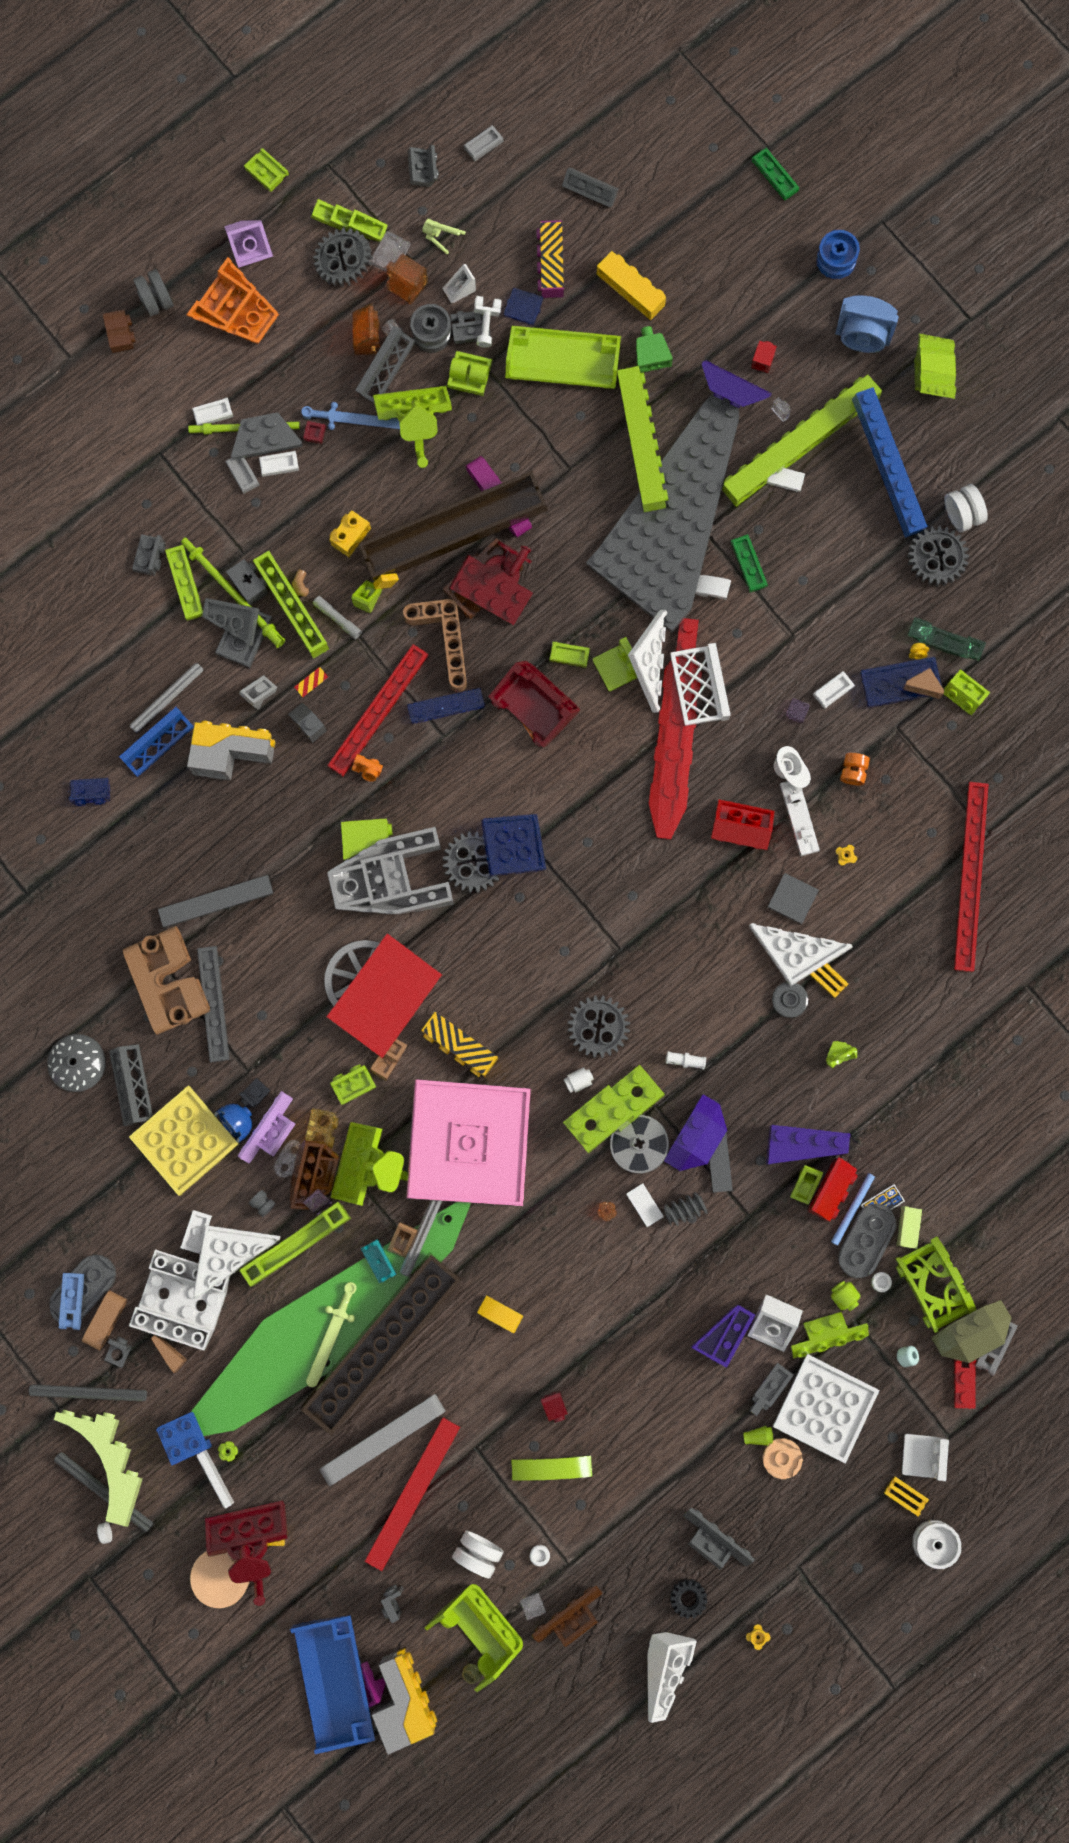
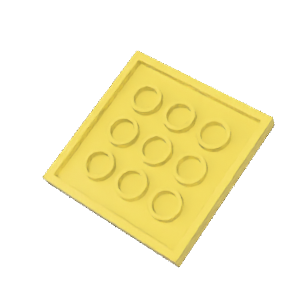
(184, 1140)

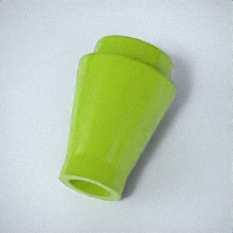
(759, 1436)

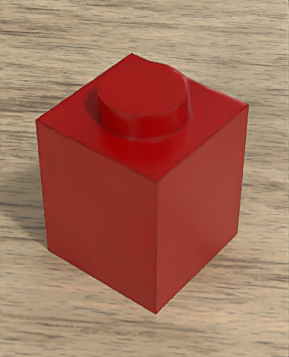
(763, 356)

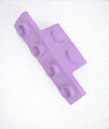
(270, 1131)

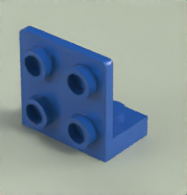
(182, 1438)

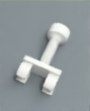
(484, 339)

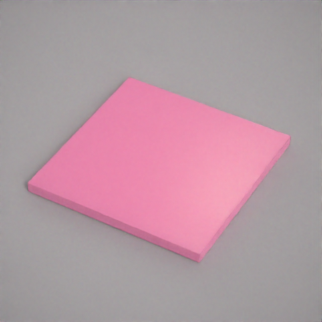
(468, 1143)

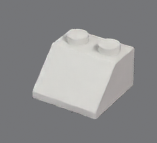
(775, 1323)

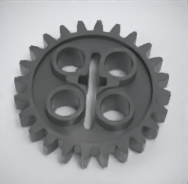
(358, 252)
(954, 553)
(476, 879)
(581, 1024)

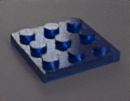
(513, 844)

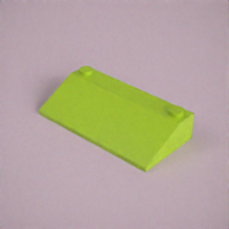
(563, 357)

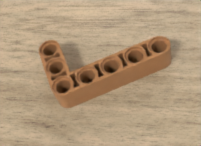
(449, 636)

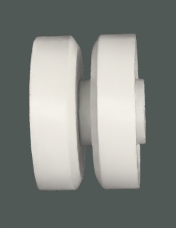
(965, 508)
(948, 1546)
(477, 1554)

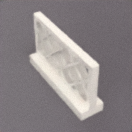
(715, 678)

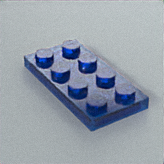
(886, 683)

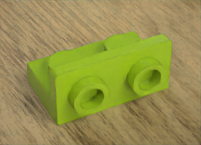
(965, 692)

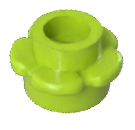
(227, 1446)

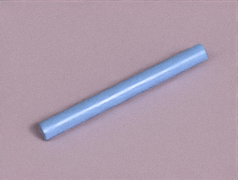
(852, 1209)

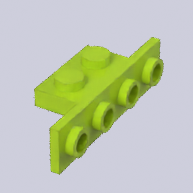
(827, 1333)

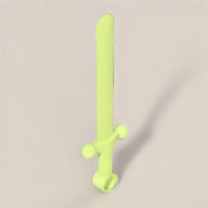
(331, 1335)

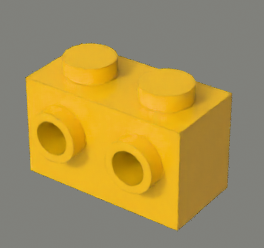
(349, 533)

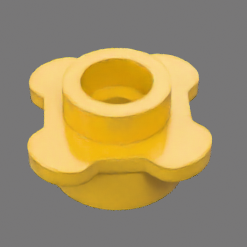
(918, 651)
(841, 855)
(758, 1643)

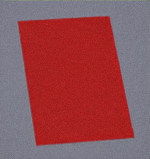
(384, 995)

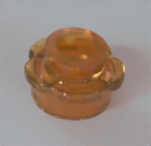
(606, 1216)

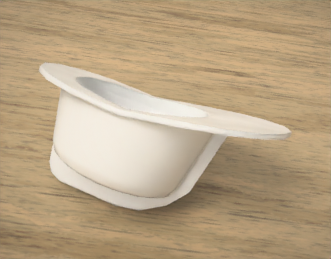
(791, 767)

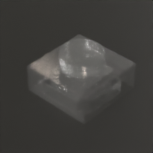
(781, 409)
(532, 1606)

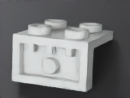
(925, 1456)

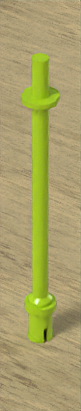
(268, 630)

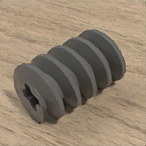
(684, 1209)

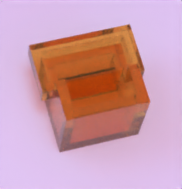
(406, 278)

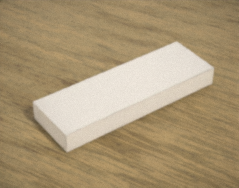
(215, 1479)

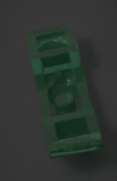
(946, 641)

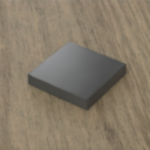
(793, 898)

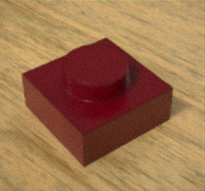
(314, 432)

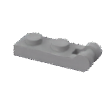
(996, 1354)

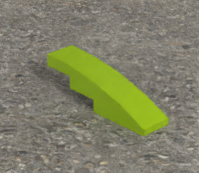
(343, 218)

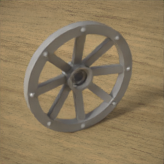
(336, 958)

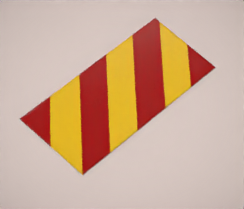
(311, 682)

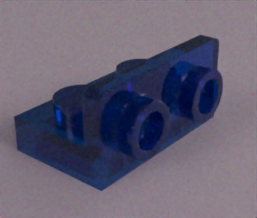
(90, 791)

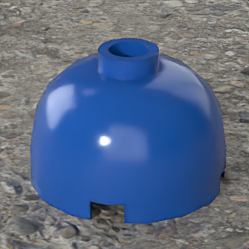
(235, 1120)

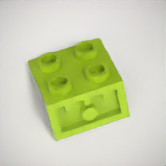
(616, 666)

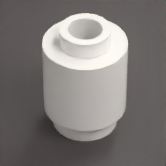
(578, 1080)

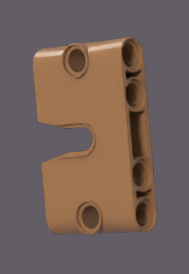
(150, 969)

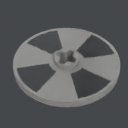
(653, 1150)

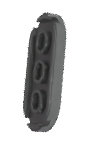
(867, 1240)
(98, 1279)

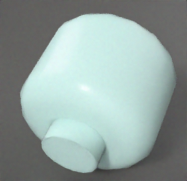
(908, 1356)

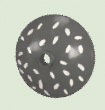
(88, 1067)

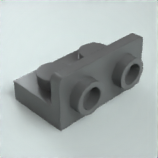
(148, 554)

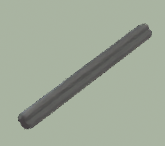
(87, 1393)
(97, 1487)

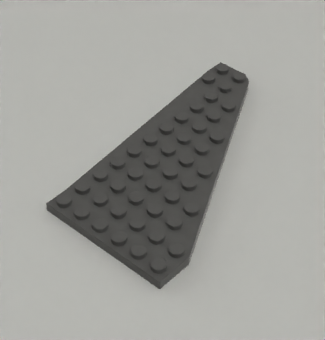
(661, 552)

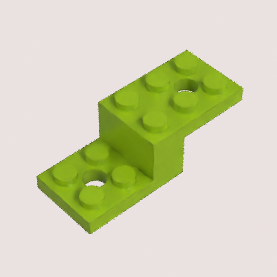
(613, 1108)

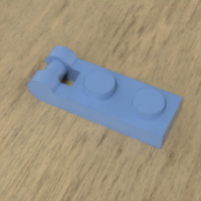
(71, 1300)

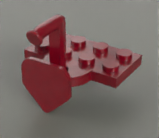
(495, 583)
(244, 1533)

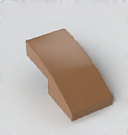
(384, 1066)

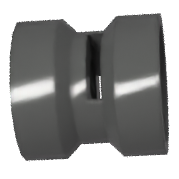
(262, 1203)

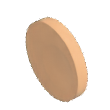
(212, 1583)

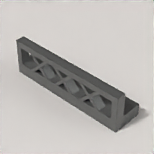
(381, 359)
(124, 1084)

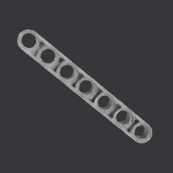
(382, 1440)

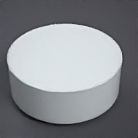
(881, 1282)
(104, 1533)
(539, 1555)

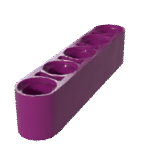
(485, 479)

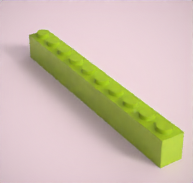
(796, 443)

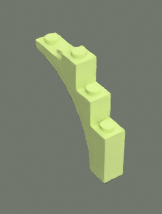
(122, 1487)

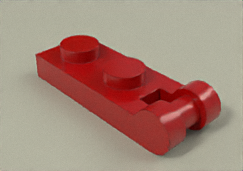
(964, 1385)

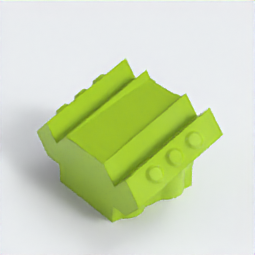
(935, 366)

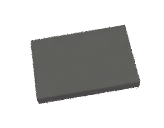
(237, 650)

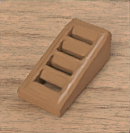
(169, 1353)

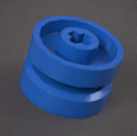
(837, 254)

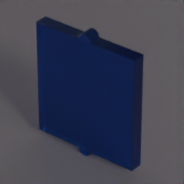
(523, 306)

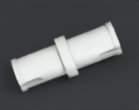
(685, 1060)

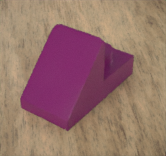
(373, 1688)

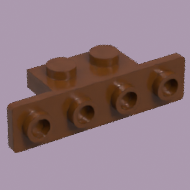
(572, 1621)

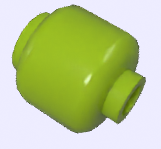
(845, 1296)

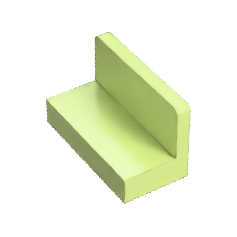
(909, 1227)

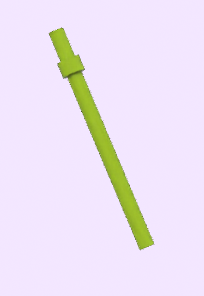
(207, 428)

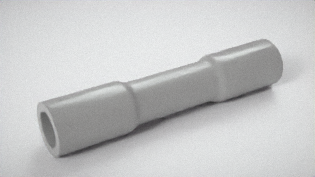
(328, 610)

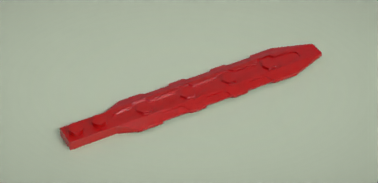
(674, 744)

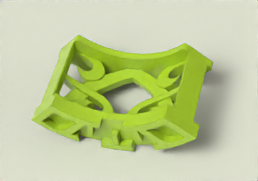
(938, 1257)

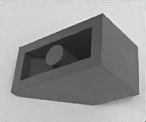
(307, 722)

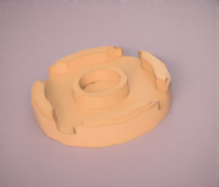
(782, 1458)

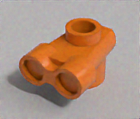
(369, 767)

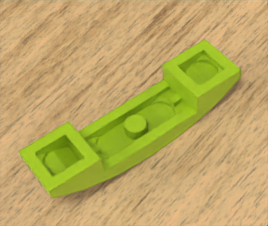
(551, 1468)

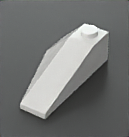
(666, 1662)

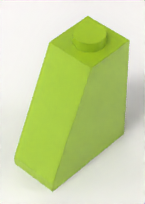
(362, 835)

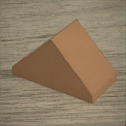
(925, 684)
(402, 1239)

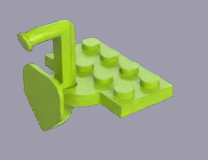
(415, 414)
(366, 1165)

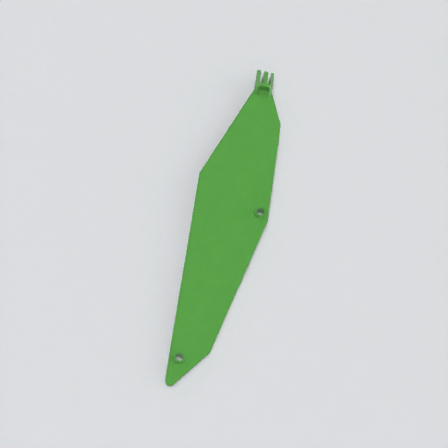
(285, 1344)

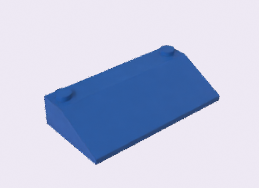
(334, 1683)

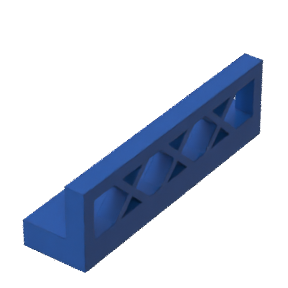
(151, 737)

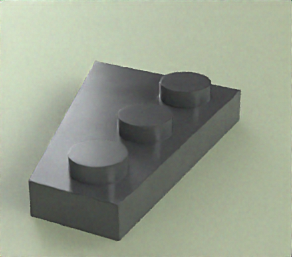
(232, 617)

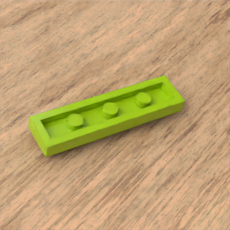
(184, 582)

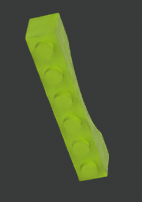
(295, 1244)

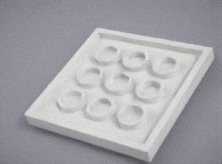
(825, 1408)

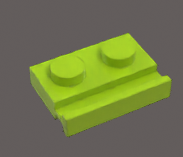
(266, 170)

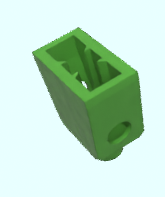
(652, 351)

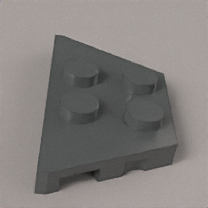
(263, 436)

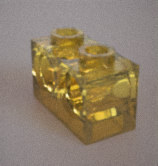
(315, 1129)

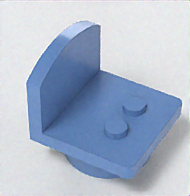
(866, 323)

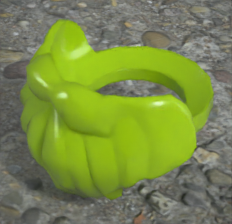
(840, 1052)

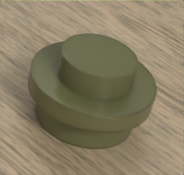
(471, 1673)

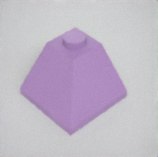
(248, 242)

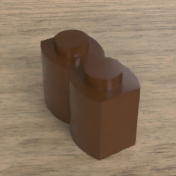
(118, 331)

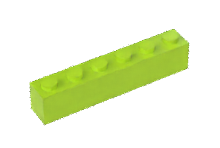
(291, 604)

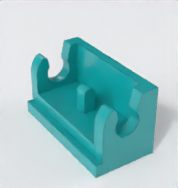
(378, 1261)

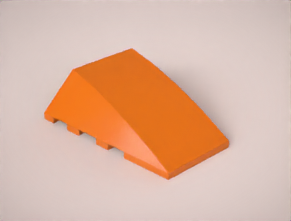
(235, 306)

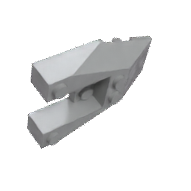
(379, 880)

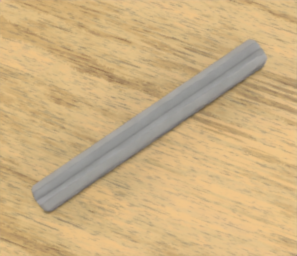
(166, 697)
(420, 1237)

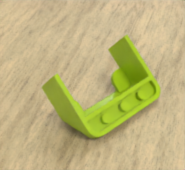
(485, 1629)

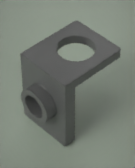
(118, 1343)

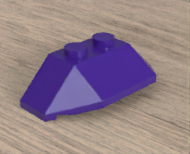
(732, 387)
(698, 1137)

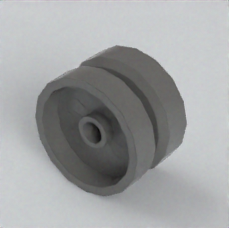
(152, 293)
(431, 328)

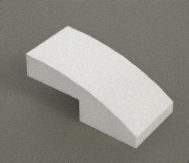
(713, 587)

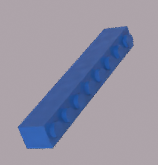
(889, 462)

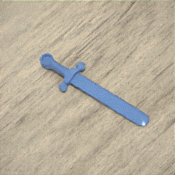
(346, 417)

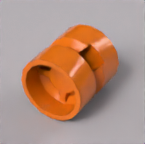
(859, 764)

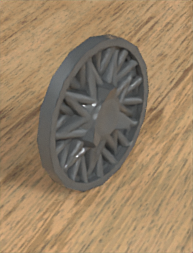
(790, 1000)

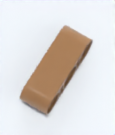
(104, 1320)

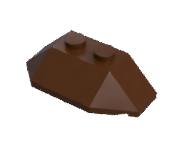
(312, 1170)

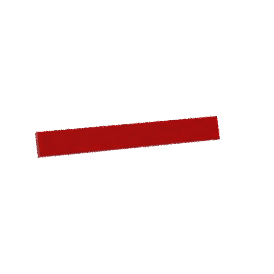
(378, 710)
(412, 1494)

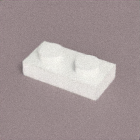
(195, 1231)

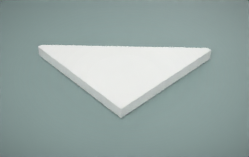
(648, 660)
(797, 953)
(226, 1252)

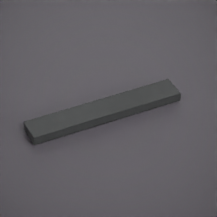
(215, 901)
(214, 1019)

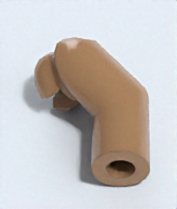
(298, 584)

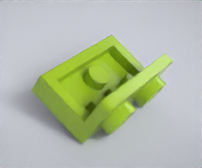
(353, 1084)

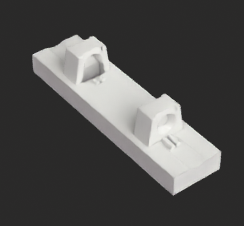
(799, 819)

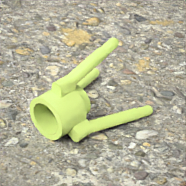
(434, 228)

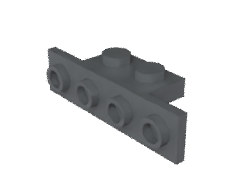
(713, 1543)

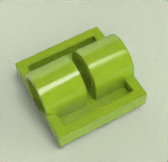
(469, 373)

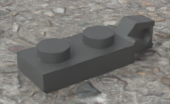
(770, 1388)

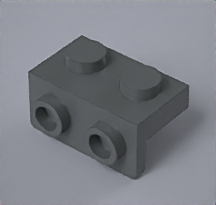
(422, 166)
(391, 1609)

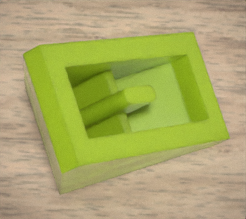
(366, 596)

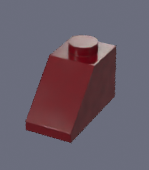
(554, 1406)

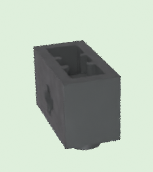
(251, 592)

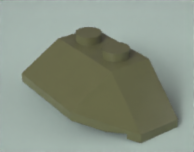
(974, 1333)

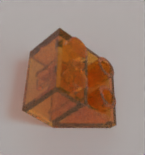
(366, 330)

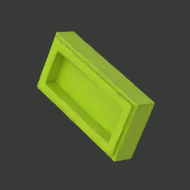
(569, 654)

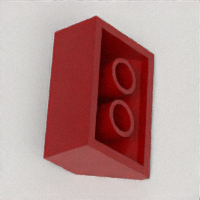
(743, 824)
(833, 1190)

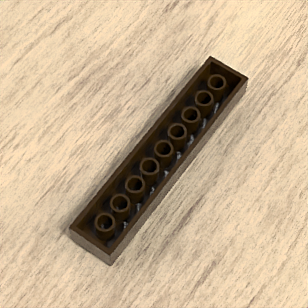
(380, 1343)

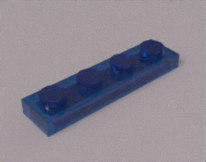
(446, 705)

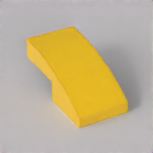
(500, 1314)

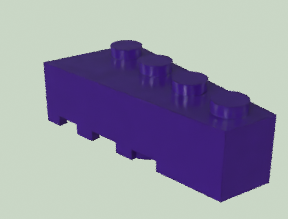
(797, 1144)

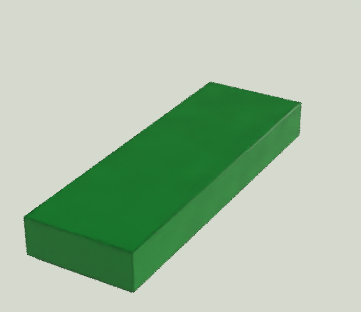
(775, 174)
(749, 563)

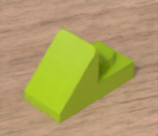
(806, 1184)

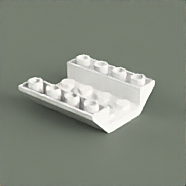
(178, 1315)

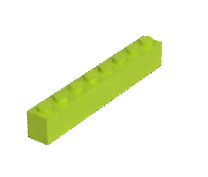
(641, 439)

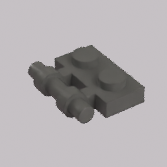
(466, 331)

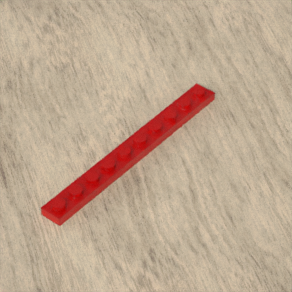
(971, 877)

